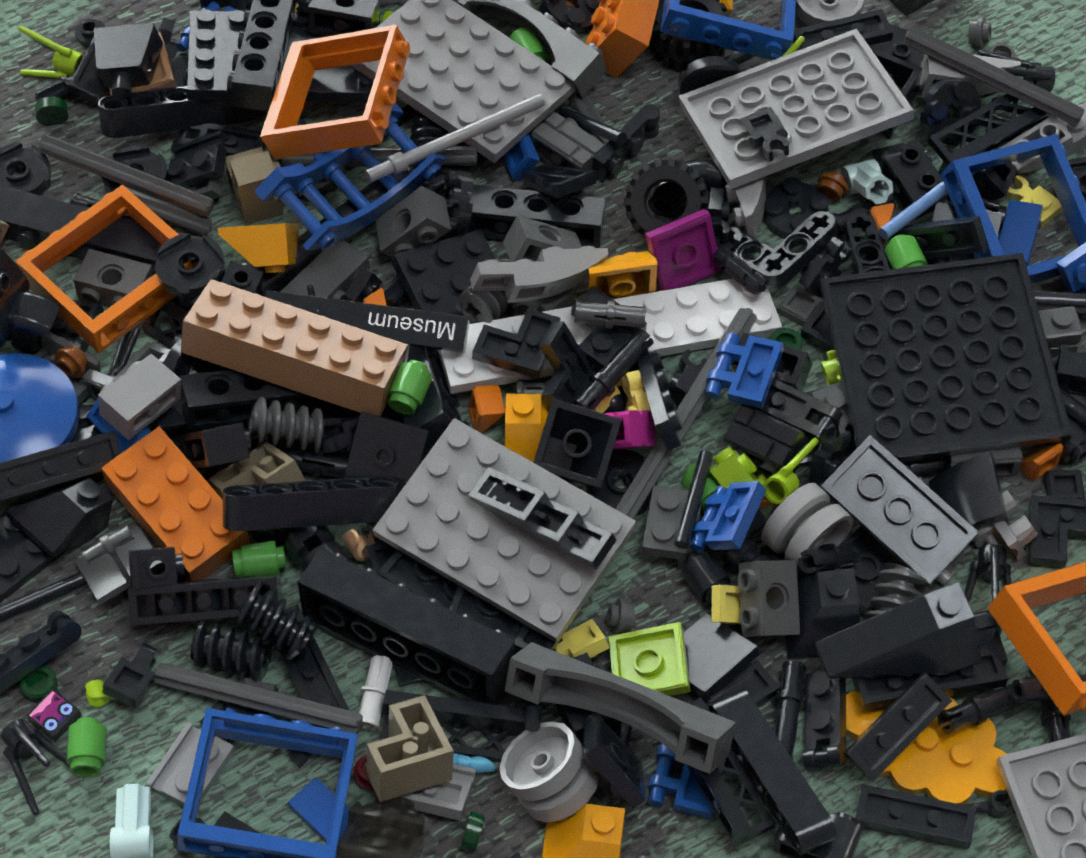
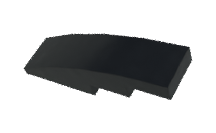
(542, 518)

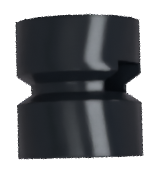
(307, 541)

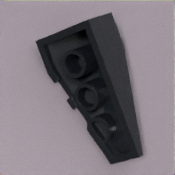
(438, 405)
(921, 636)

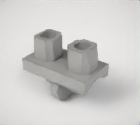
(1015, 535)

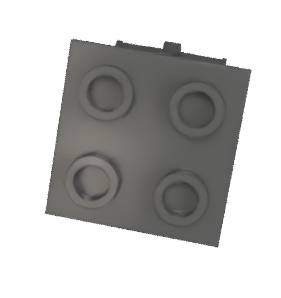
(107, 562)

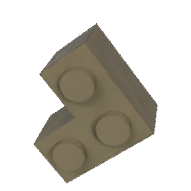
(245, 174)
(264, 466)
(413, 755)

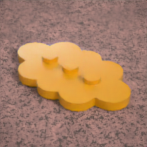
(937, 762)

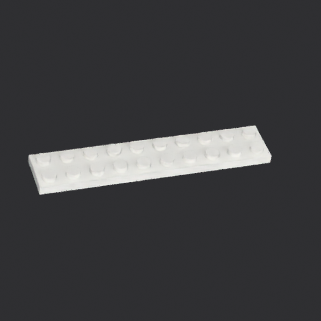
(675, 320)

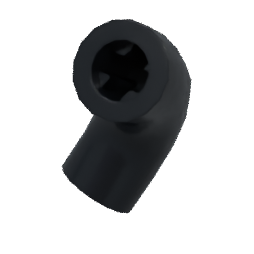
(668, 196)

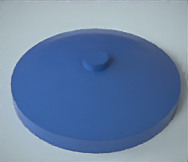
(35, 406)

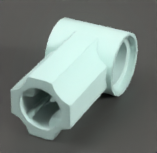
(867, 180)
(132, 831)

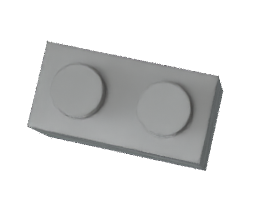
(139, 396)

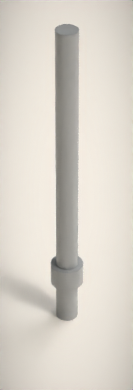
(399, 162)

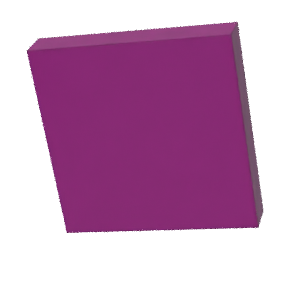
(684, 251)

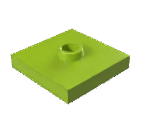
(652, 658)

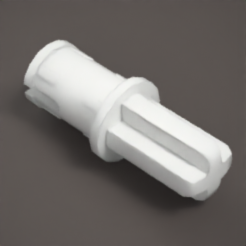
(374, 692)

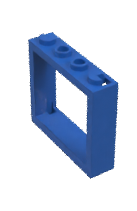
(730, 32)
(968, 202)
(266, 731)

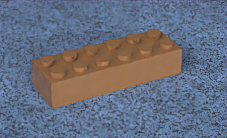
(292, 347)

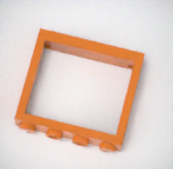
(304, 58)
(127, 311)
(1014, 615)

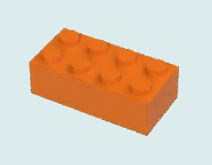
(622, 31)
(173, 503)

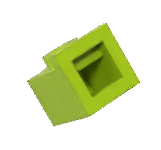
(734, 468)

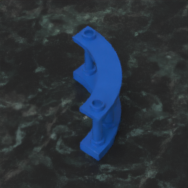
(293, 179)

